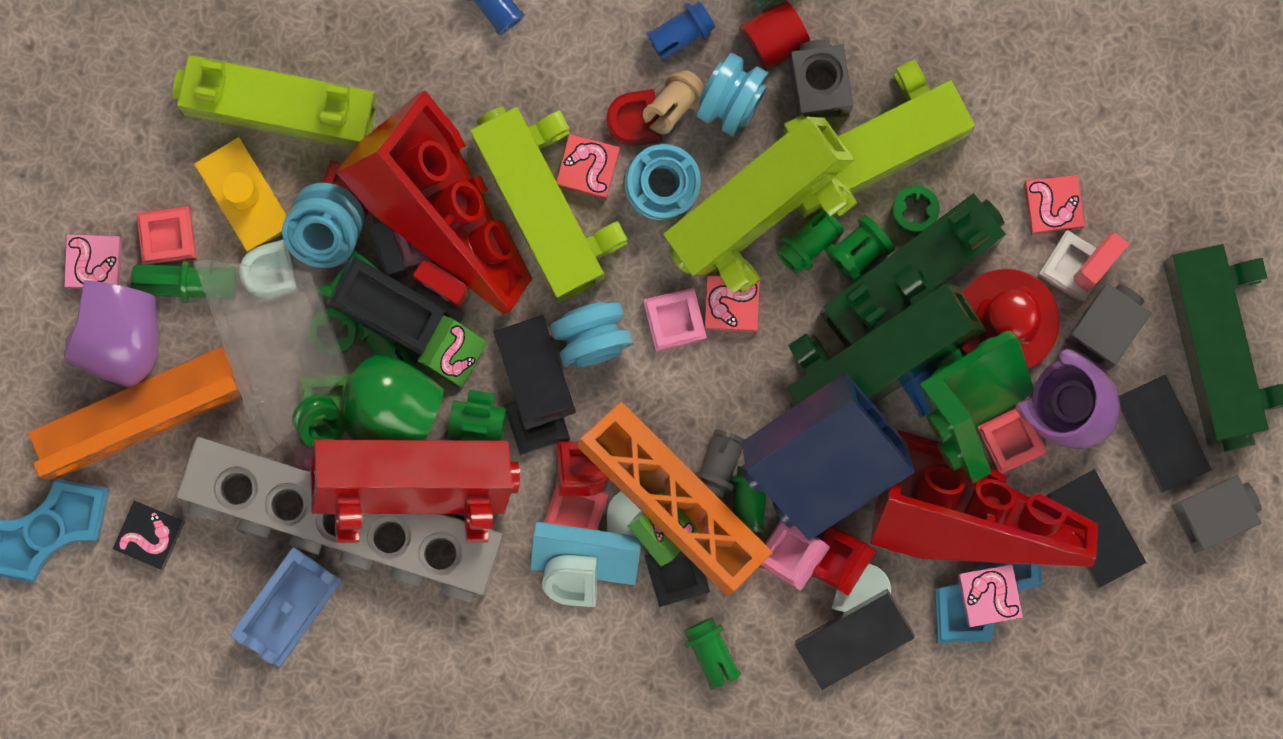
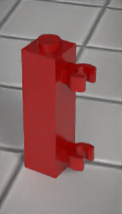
(412, 479)

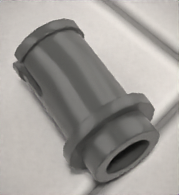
(721, 463)

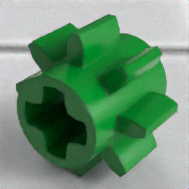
(477, 418)

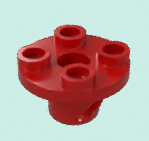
(1017, 304)

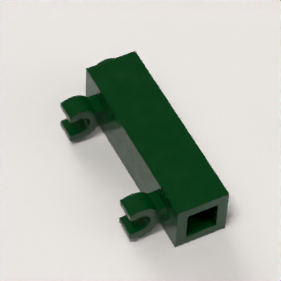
(939, 250)
(1217, 344)
(899, 348)

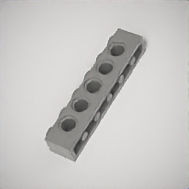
(216, 465)

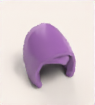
(114, 333)
(1082, 400)

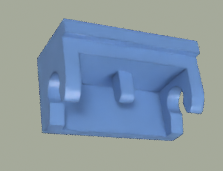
(286, 607)

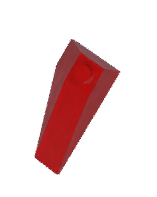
(423, 190)
(950, 518)

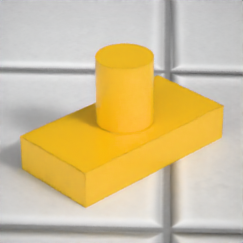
(242, 194)

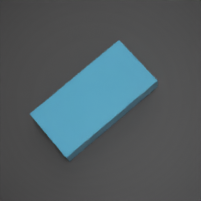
(615, 552)

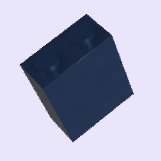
(826, 457)

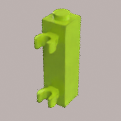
(274, 102)
(901, 135)
(758, 198)
(538, 203)

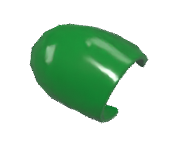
(390, 401)

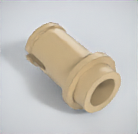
(680, 94)

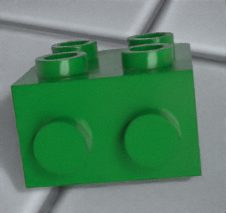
(972, 394)

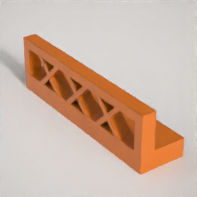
(134, 415)
(645, 467)

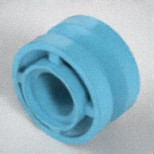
(732, 94)
(682, 168)
(319, 244)
(591, 334)

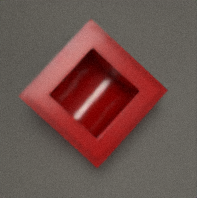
(775, 35)

